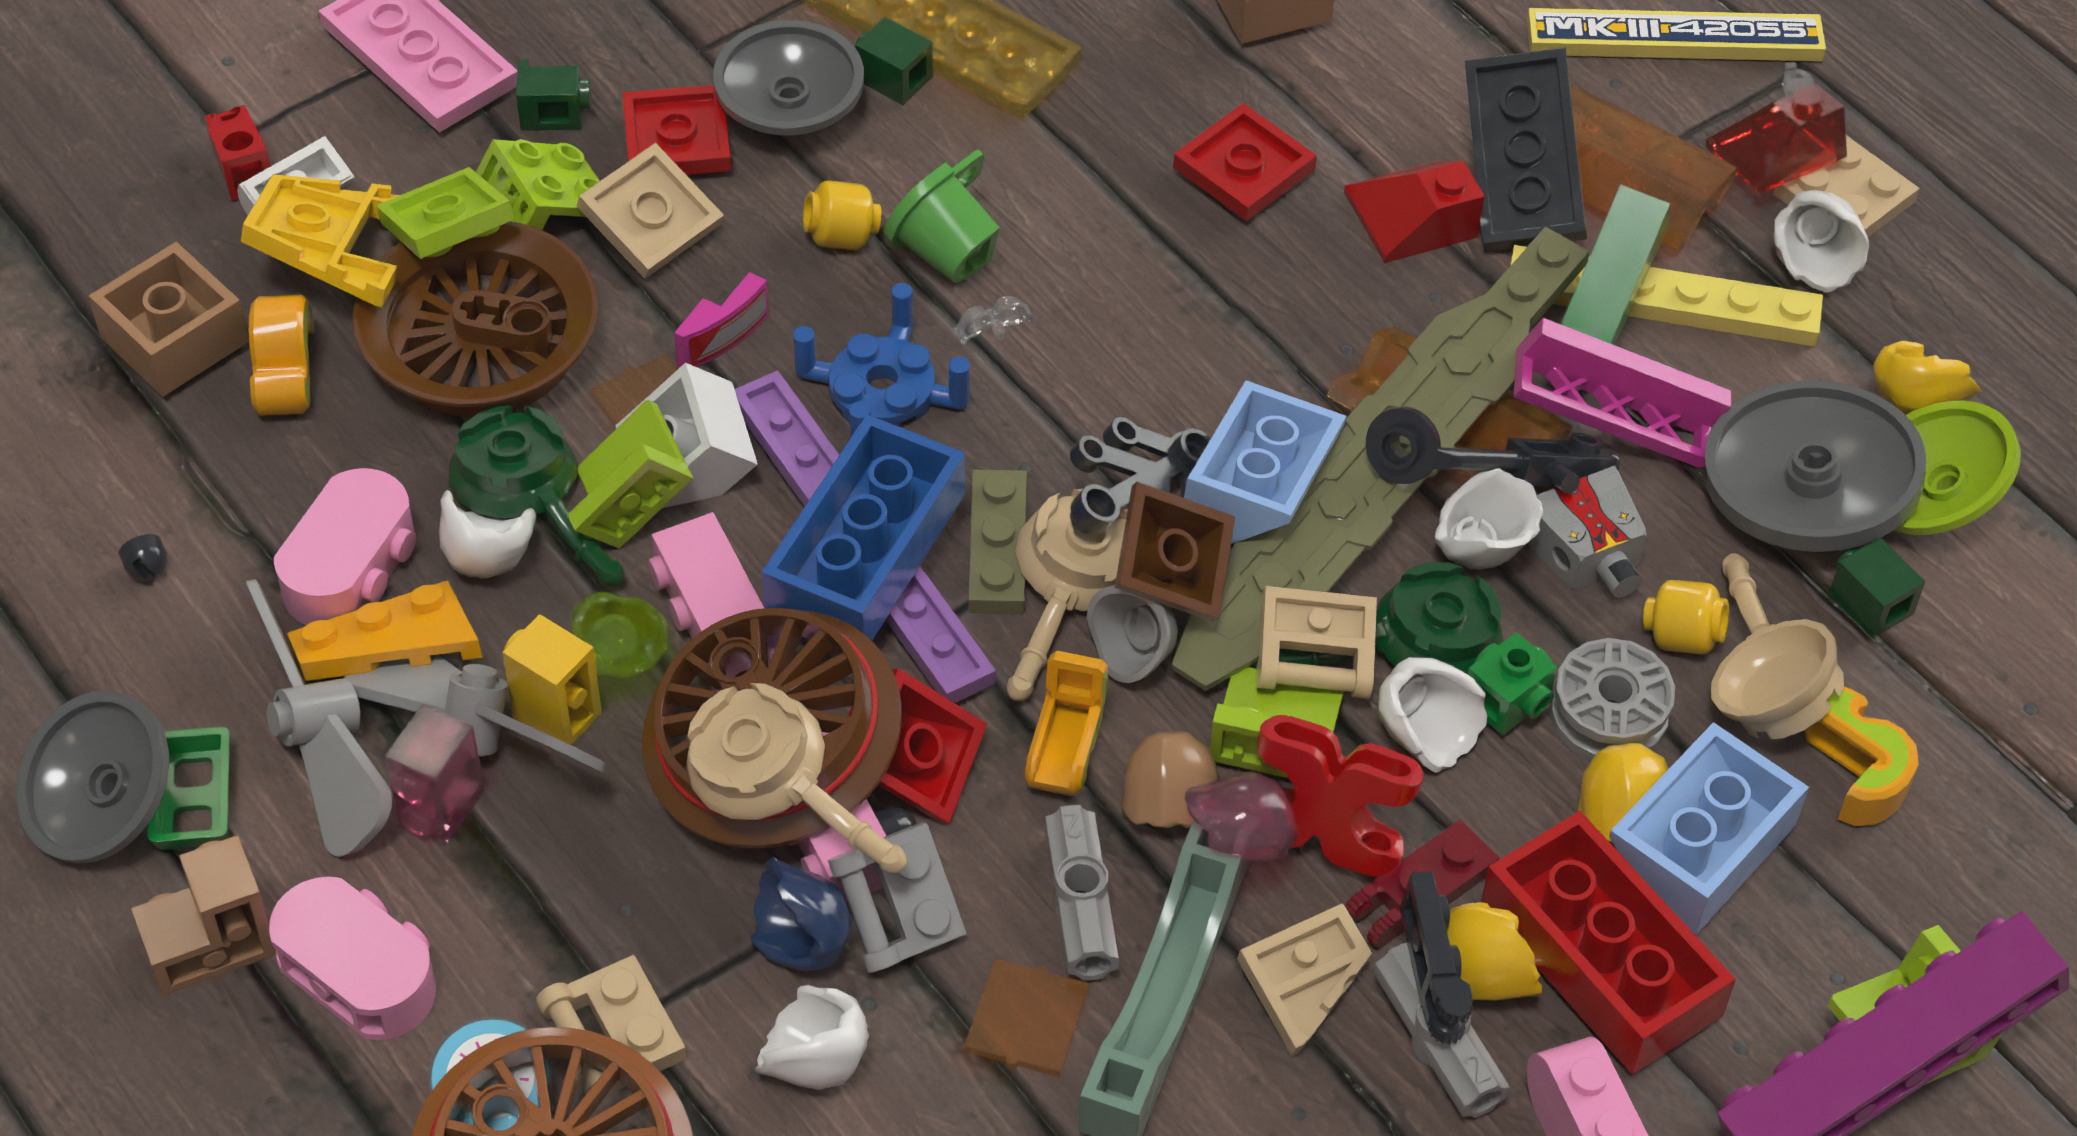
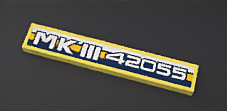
(1677, 34)

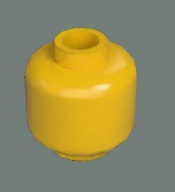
(841, 215)
(1687, 617)

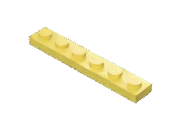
(1721, 305)

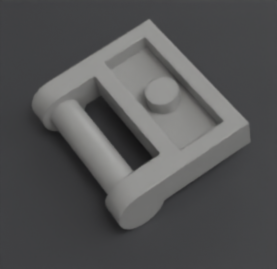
(916, 895)

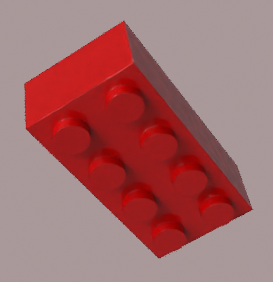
(1609, 942)

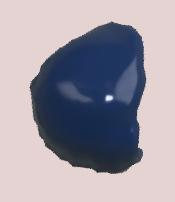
(799, 917)

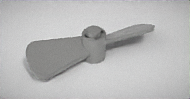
(467, 695)
(321, 718)

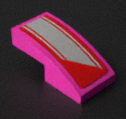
(717, 329)

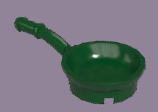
(518, 464)
(1429, 616)

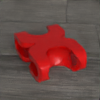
(1334, 792)

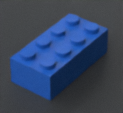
(866, 526)

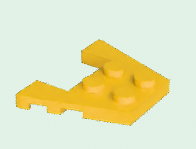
(314, 230)

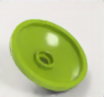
(1968, 464)

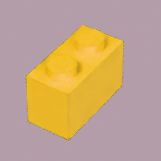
(552, 680)

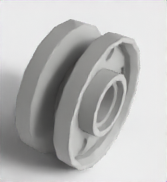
(1614, 672)

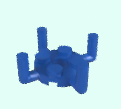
(888, 358)

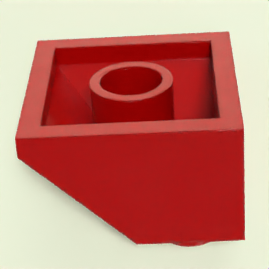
(1418, 208)
(932, 751)

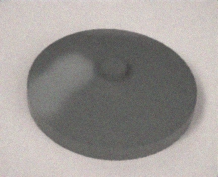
(1815, 465)

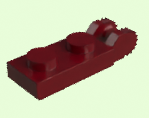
(1458, 864)

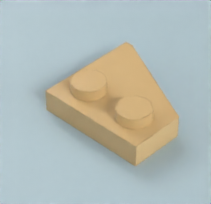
(1305, 972)

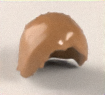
(1161, 774)

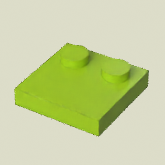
(445, 213)

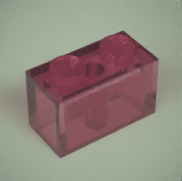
(435, 773)

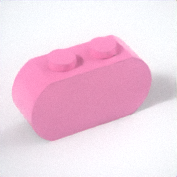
(345, 546)
(354, 957)
(1580, 1092)

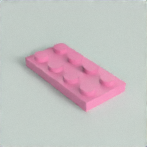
(422, 55)

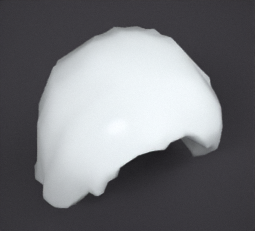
(1821, 240)
(1488, 520)
(482, 543)
(1432, 711)
(815, 1039)

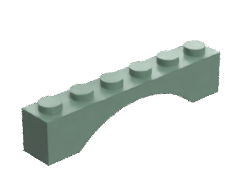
(1148, 1030)

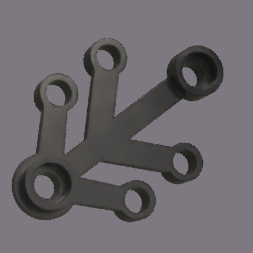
(1099, 507)

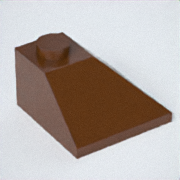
(1175, 551)

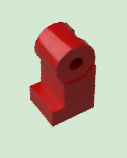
(236, 147)

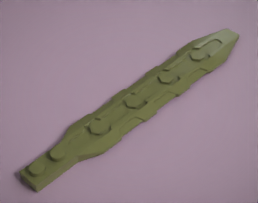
(1452, 378)

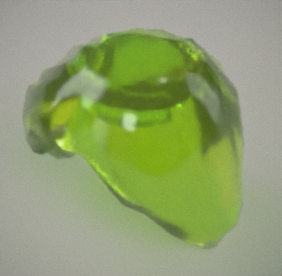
(624, 632)

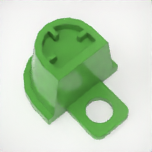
(945, 221)

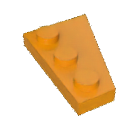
(403, 627)

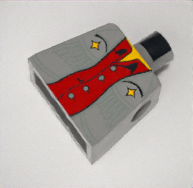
(1592, 534)

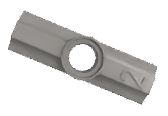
(1083, 917)
(1461, 1067)

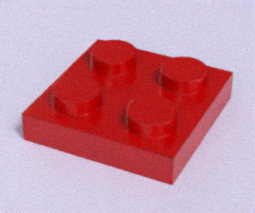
(682, 123)
(1244, 161)

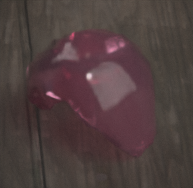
(1244, 815)

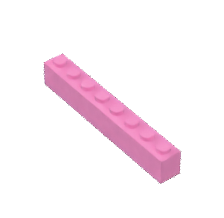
(710, 585)

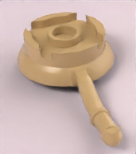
(1065, 570)
(1780, 672)
(761, 755)

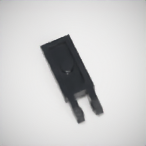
(1434, 961)

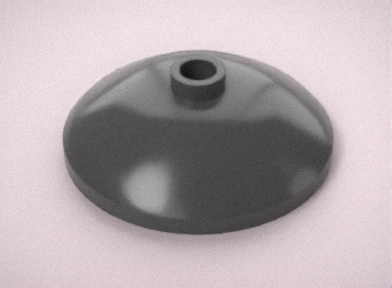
(788, 77)
(92, 777)

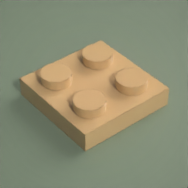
(1863, 181)
(650, 210)

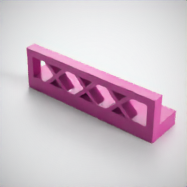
(1618, 382)

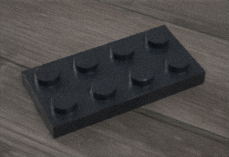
(1525, 147)

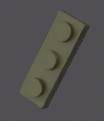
(996, 519)

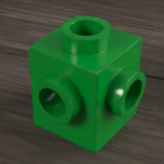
(1514, 680)

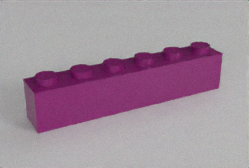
(1905, 1038)

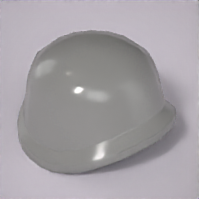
(1130, 633)

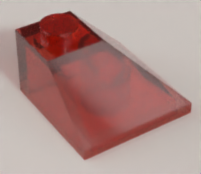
(1784, 139)

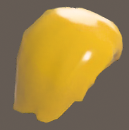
(1915, 381)
(1616, 782)
(1493, 953)

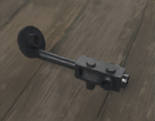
(1533, 460)

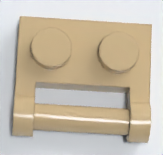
(1317, 624)
(625, 1011)

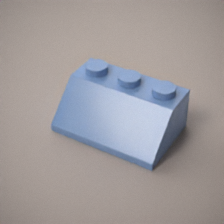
(1263, 459)
(1709, 824)

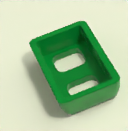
(193, 747)

